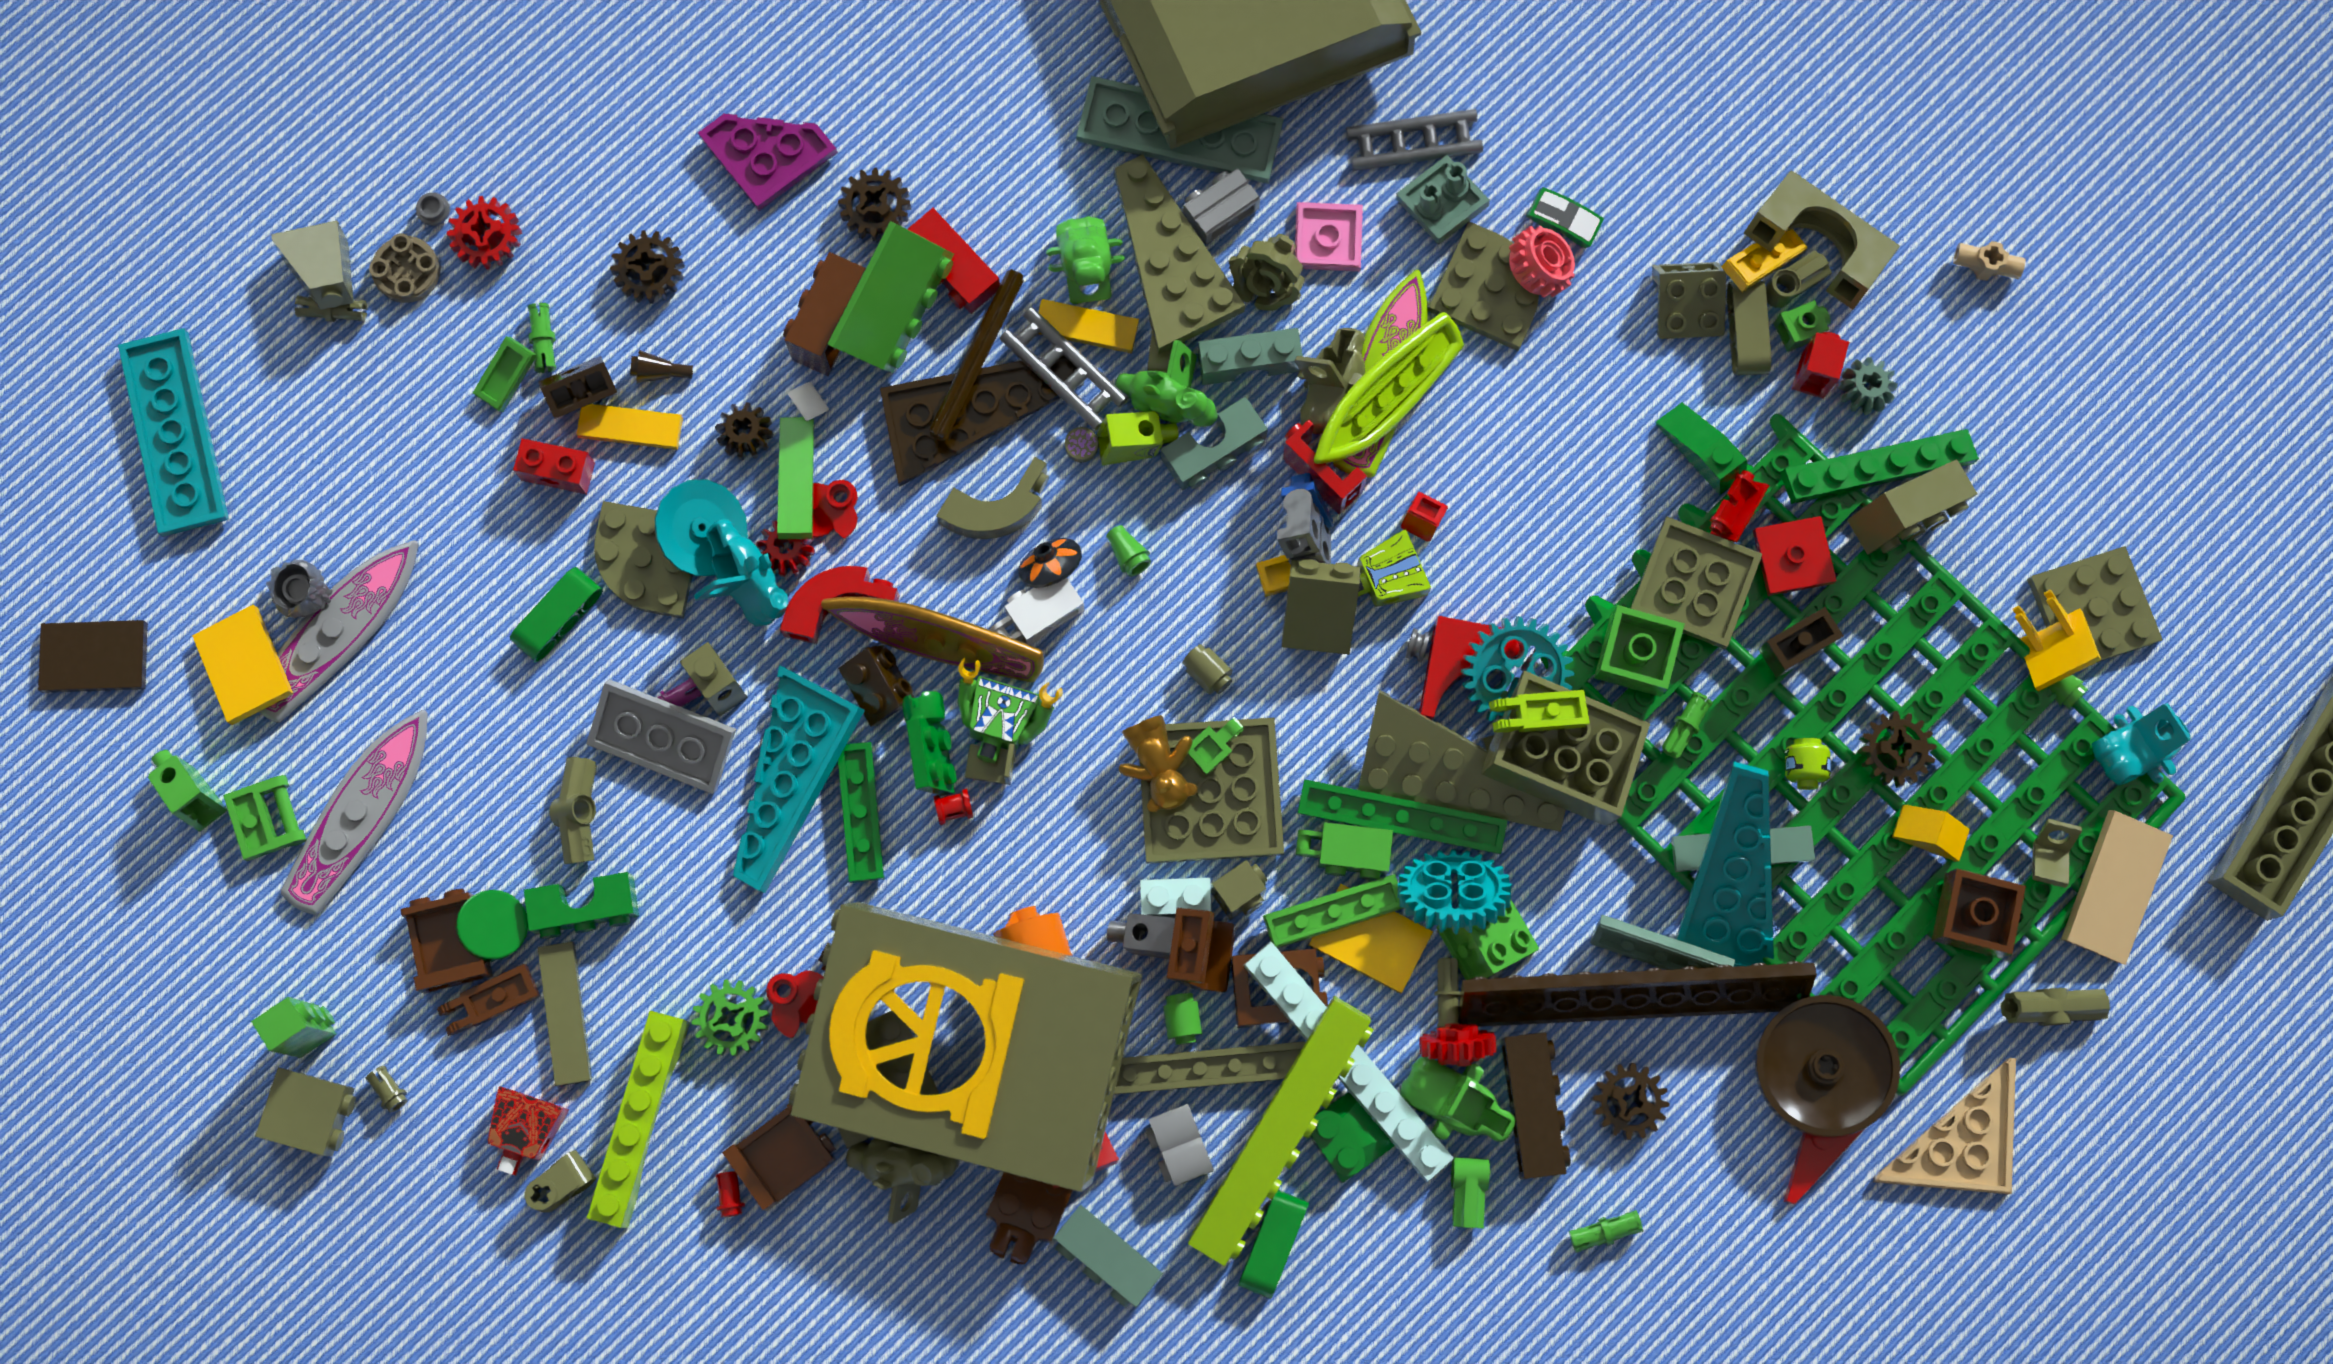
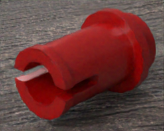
(729, 1194)

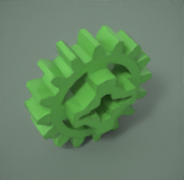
(723, 1004)

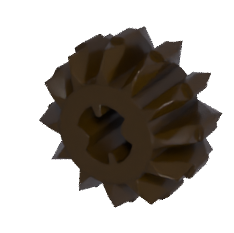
(742, 442)

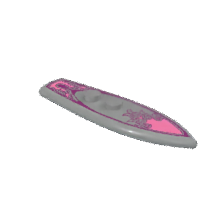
(344, 626)
(357, 815)

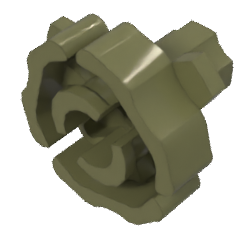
(1268, 268)

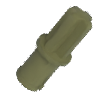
(1448, 991)

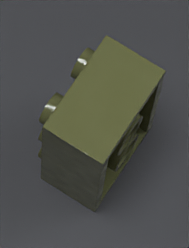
(1912, 507)

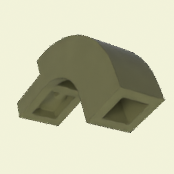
(995, 518)

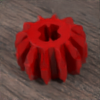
(789, 560)

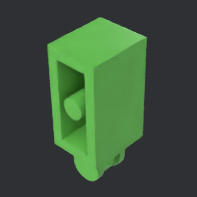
(1349, 849)

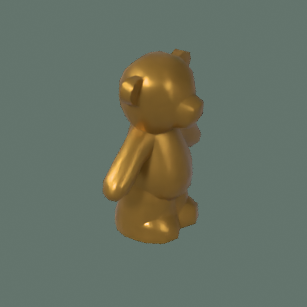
(1159, 766)

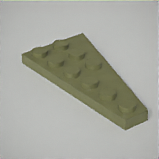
(1175, 269)
(1438, 767)

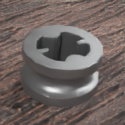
(1417, 645)

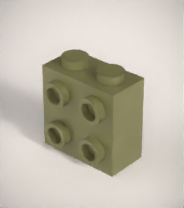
(306, 1112)

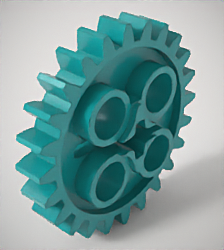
(1491, 656)
(1481, 891)

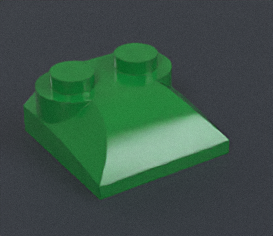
(1348, 1137)

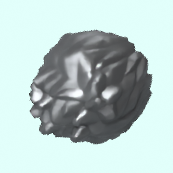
(298, 589)

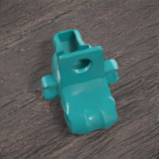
(743, 575)
(2141, 745)

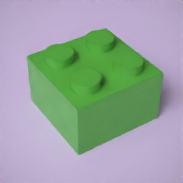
(1639, 650)

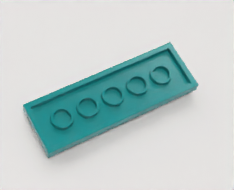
(173, 432)

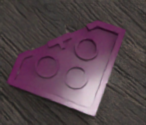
(766, 153)

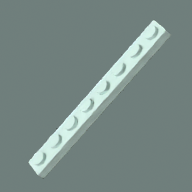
(1364, 1079)

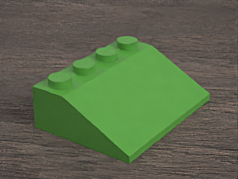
(892, 298)

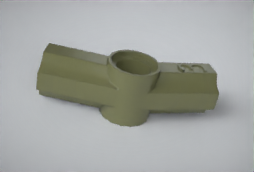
(575, 810)
(2055, 1006)

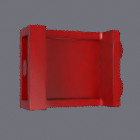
(1332, 488)

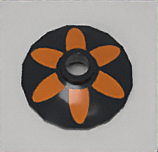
(1050, 562)

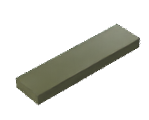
(564, 1014)

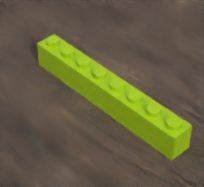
(1280, 1130)

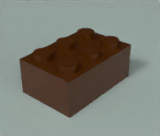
(820, 312)

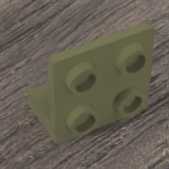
(1690, 300)

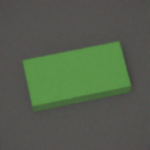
(504, 374)

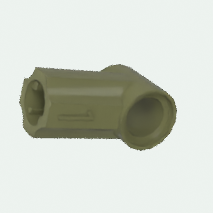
(1797, 279)

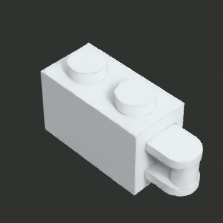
(1039, 611)

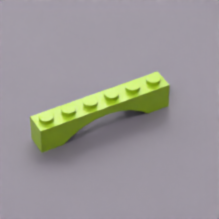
(628, 1146)

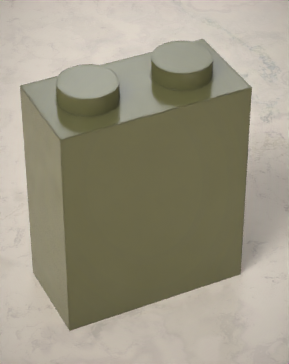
(1320, 606)

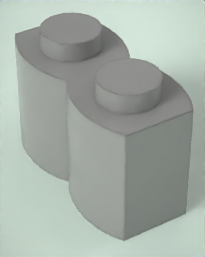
(1180, 1146)

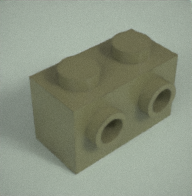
(1240, 890)

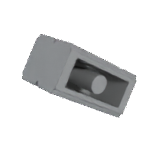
(1221, 205)

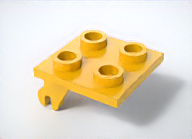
(2058, 648)

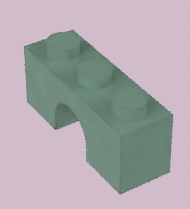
(1269, 351)
(1192, 462)

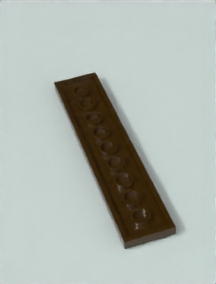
(1634, 994)

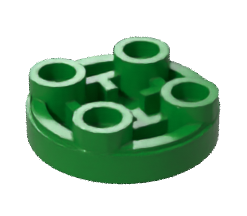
(491, 925)

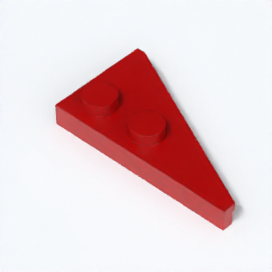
(1812, 1160)

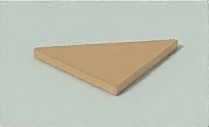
(1967, 1145)

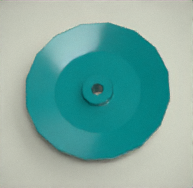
(684, 510)

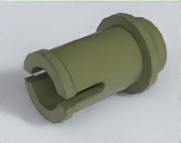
(388, 1091)

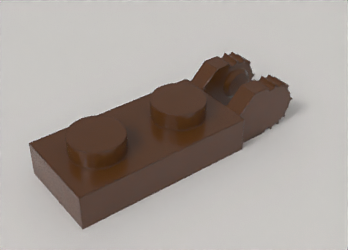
(491, 998)

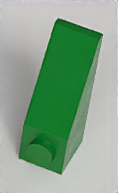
(1703, 447)

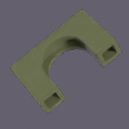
(1803, 205)

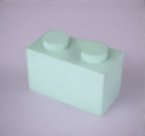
(1164, 896)

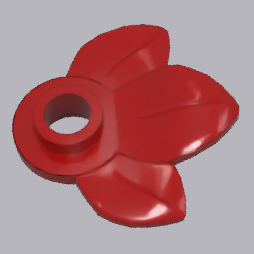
(831, 514)
(796, 1007)

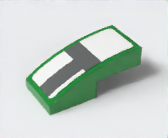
(1565, 216)

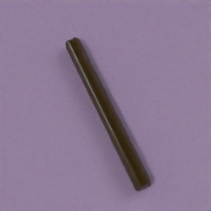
(976, 355)

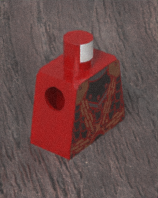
(522, 1127)

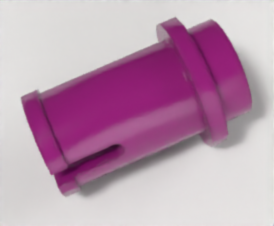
(678, 696)

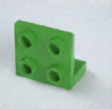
(1493, 948)

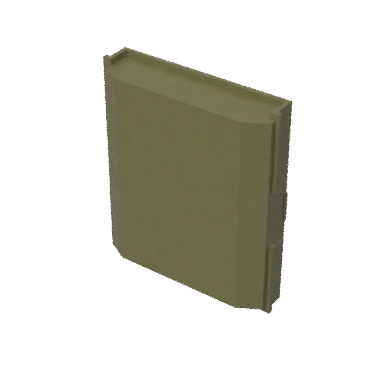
(1239, 58)

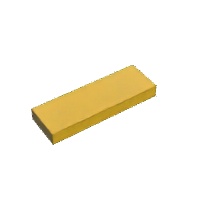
(1757, 262)
(1091, 325)
(630, 426)

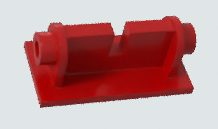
(1737, 511)

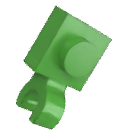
(1211, 748)

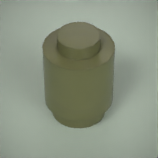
(1208, 669)

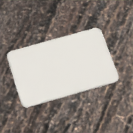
(808, 401)

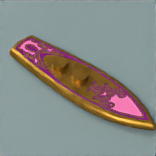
(937, 636)

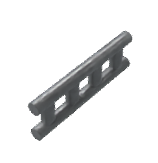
(1429, 152)
(1061, 347)

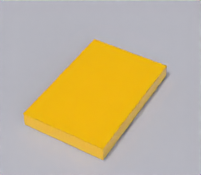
(242, 664)
(1377, 948)

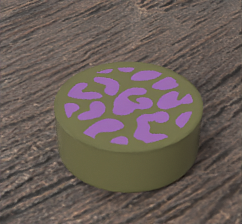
(1081, 444)

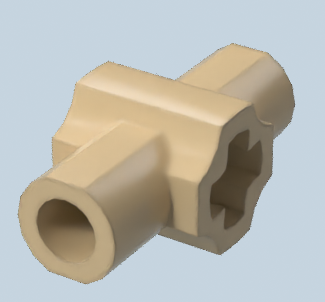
(1989, 261)

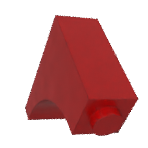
(1446, 659)

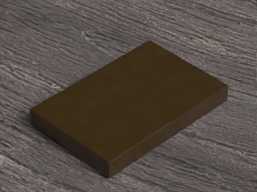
(93, 656)

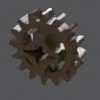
(876, 190)
(661, 267)
(1897, 735)
(1645, 1109)

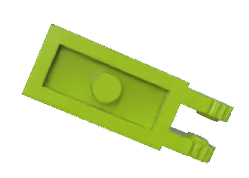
(1542, 711)

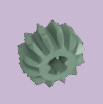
(1877, 395)

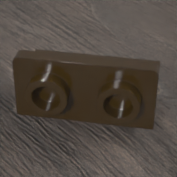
(876, 683)

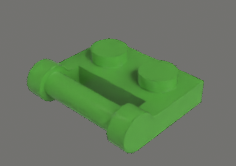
(253, 822)

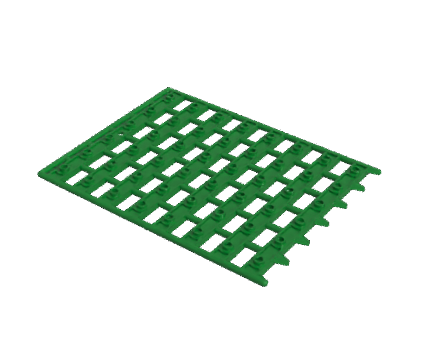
(1956, 774)

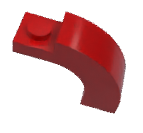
(804, 612)

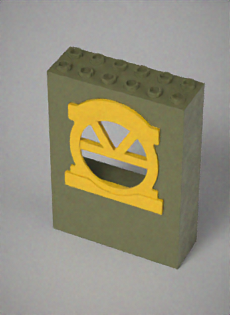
(1047, 1060)

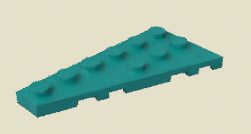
(793, 765)
(1733, 885)

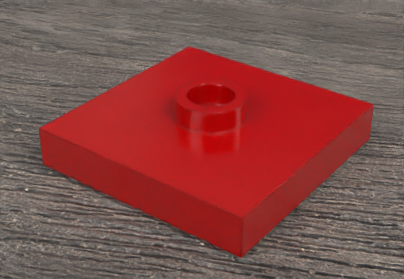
(1794, 556)

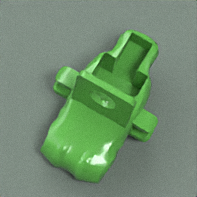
(1085, 257)
(1170, 391)
(1456, 1101)

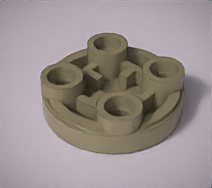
(405, 269)

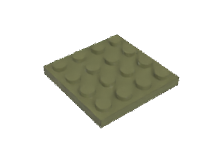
(1234, 806)

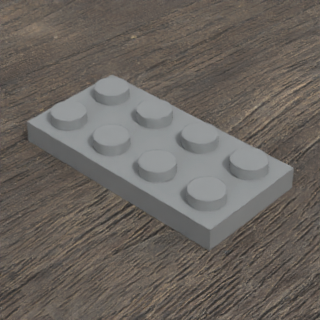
(661, 736)

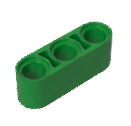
(556, 614)
(1273, 1244)

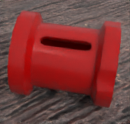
(953, 806)

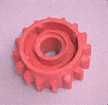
(1541, 261)

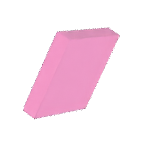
(1329, 236)

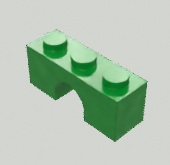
(612, 902)

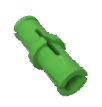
(542, 337)
(1606, 1231)

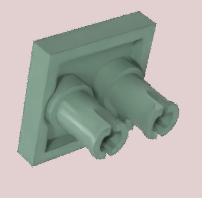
(1443, 199)

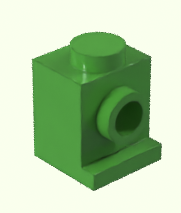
(1794, 331)

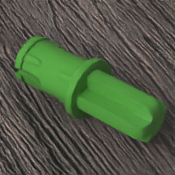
(1686, 725)

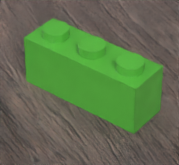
(294, 1027)

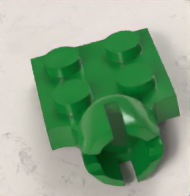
(929, 743)

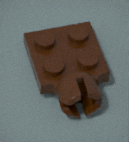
(1025, 1214)

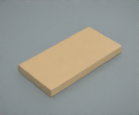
(2117, 887)

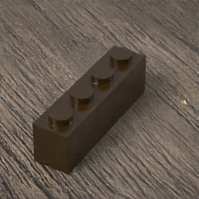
(1534, 1106)

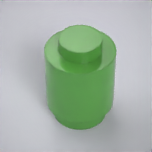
(1182, 1018)

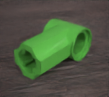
(1470, 1181)

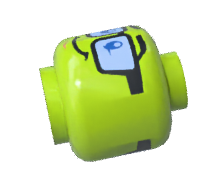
(1807, 763)

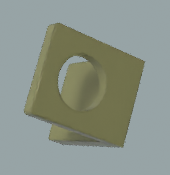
(998, 772)
(2052, 855)

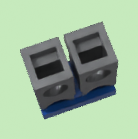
(1307, 522)

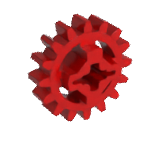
(496, 239)
(1457, 1044)

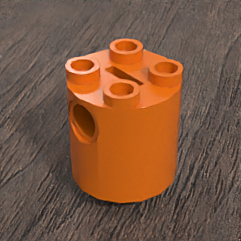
(1036, 930)

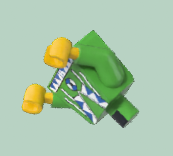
(1001, 712)

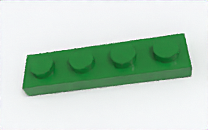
(860, 813)

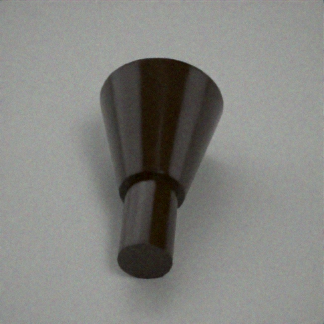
(651, 368)

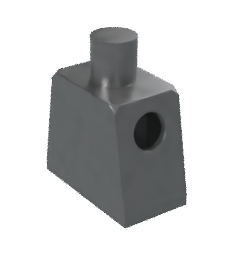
(1129, 933)

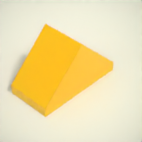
(1931, 831)

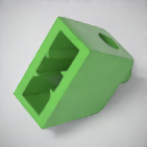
(185, 791)

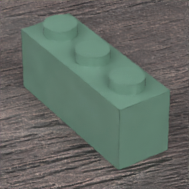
(1106, 1257)

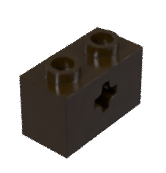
(577, 387)

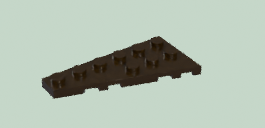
(996, 401)

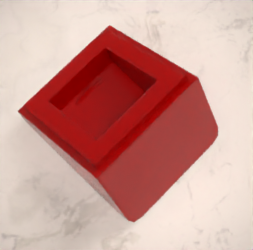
(1424, 516)

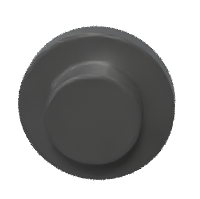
(432, 209)

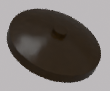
(1827, 1066)

